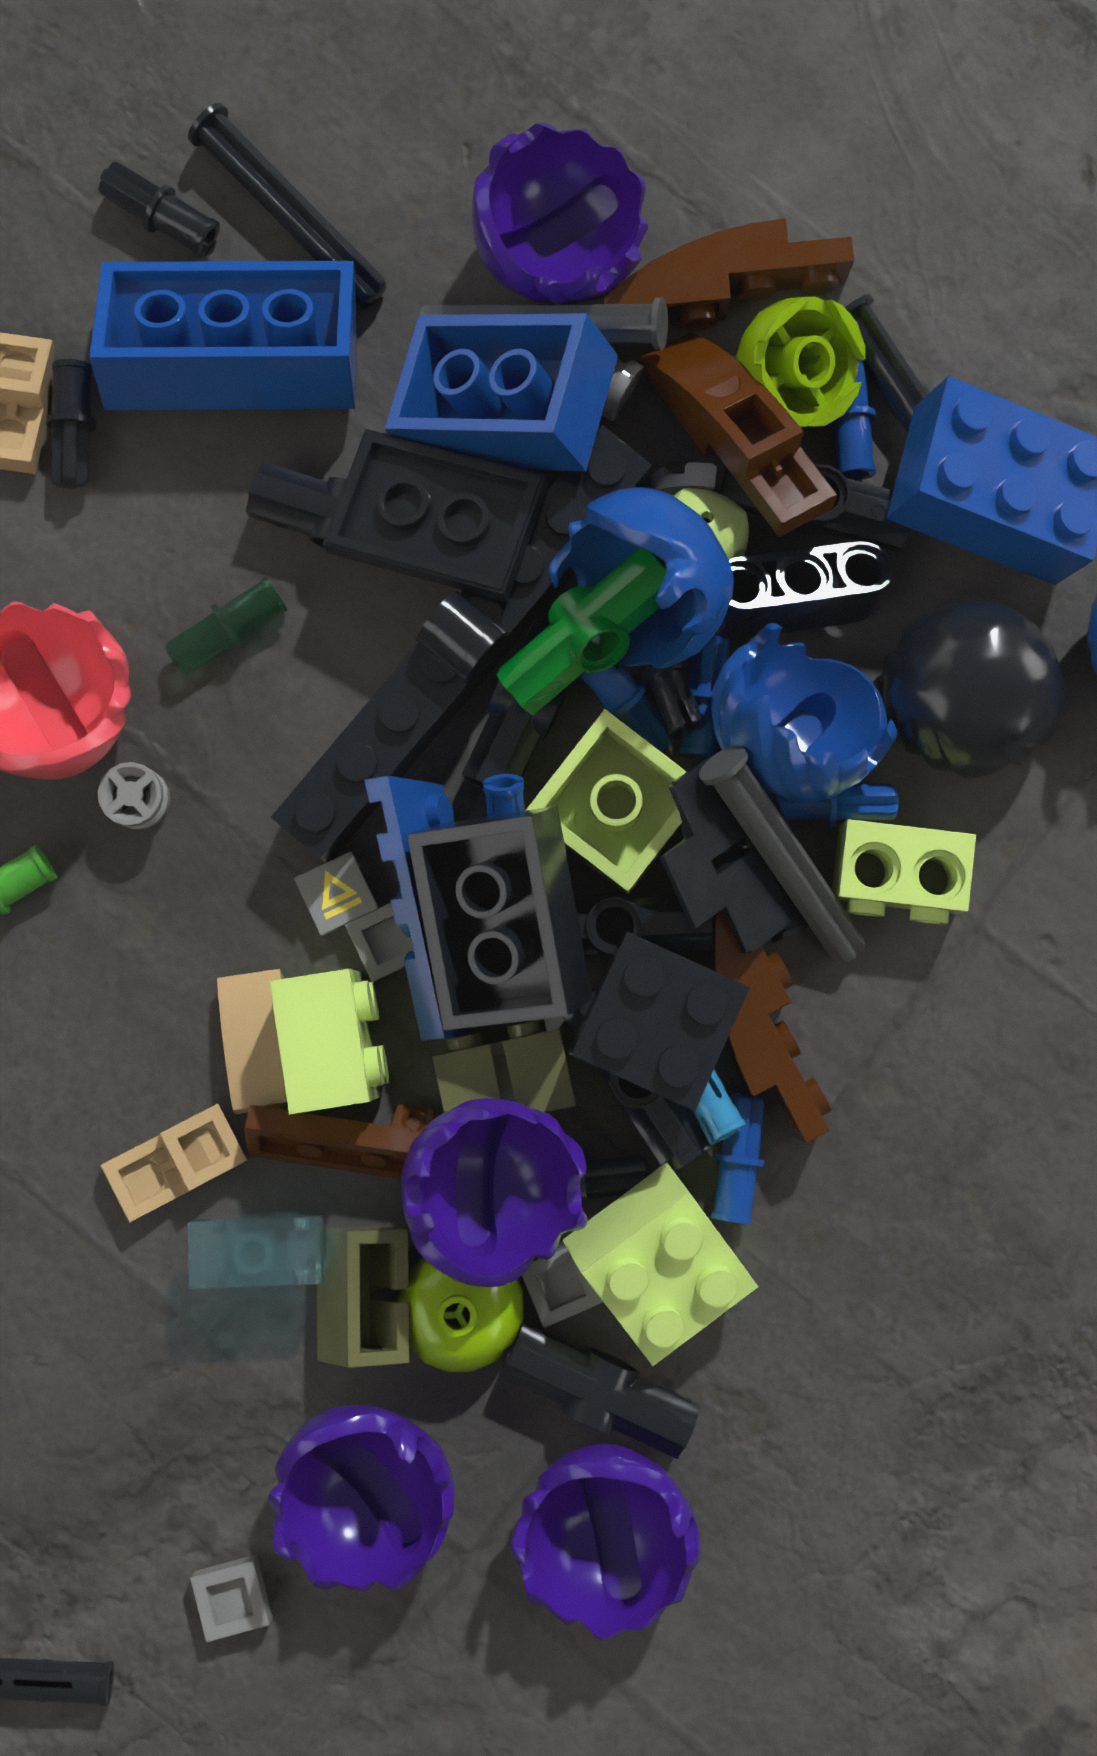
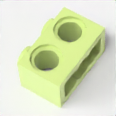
(902, 854)

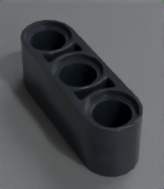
(818, 572)

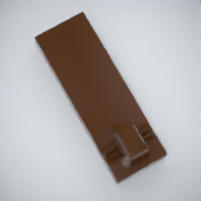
(335, 1141)

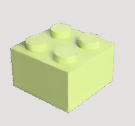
(614, 801)
(328, 1040)
(659, 1264)

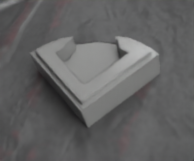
(695, 476)

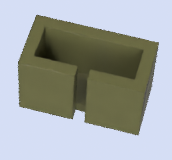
(523, 1069)
(349, 1323)

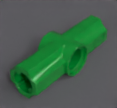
(585, 631)

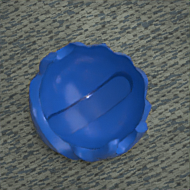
(697, 577)
(800, 718)

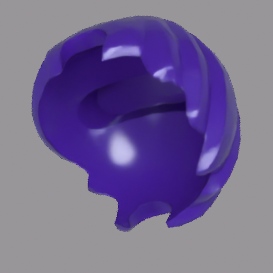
(558, 215)
(491, 1190)
(361, 1498)
(606, 1540)

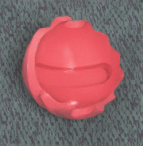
(58, 691)

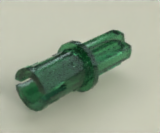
(225, 626)

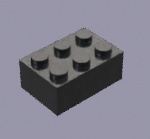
(500, 918)

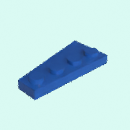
(407, 809)

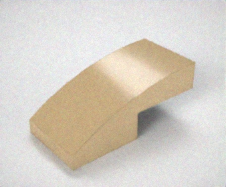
(23, 399)
(251, 1040)
(173, 1163)

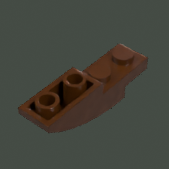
(736, 261)
(744, 425)
(756, 1045)

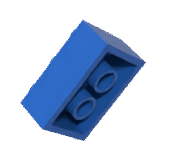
(505, 388)
(999, 482)

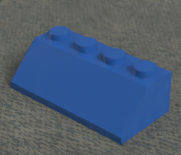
(226, 335)

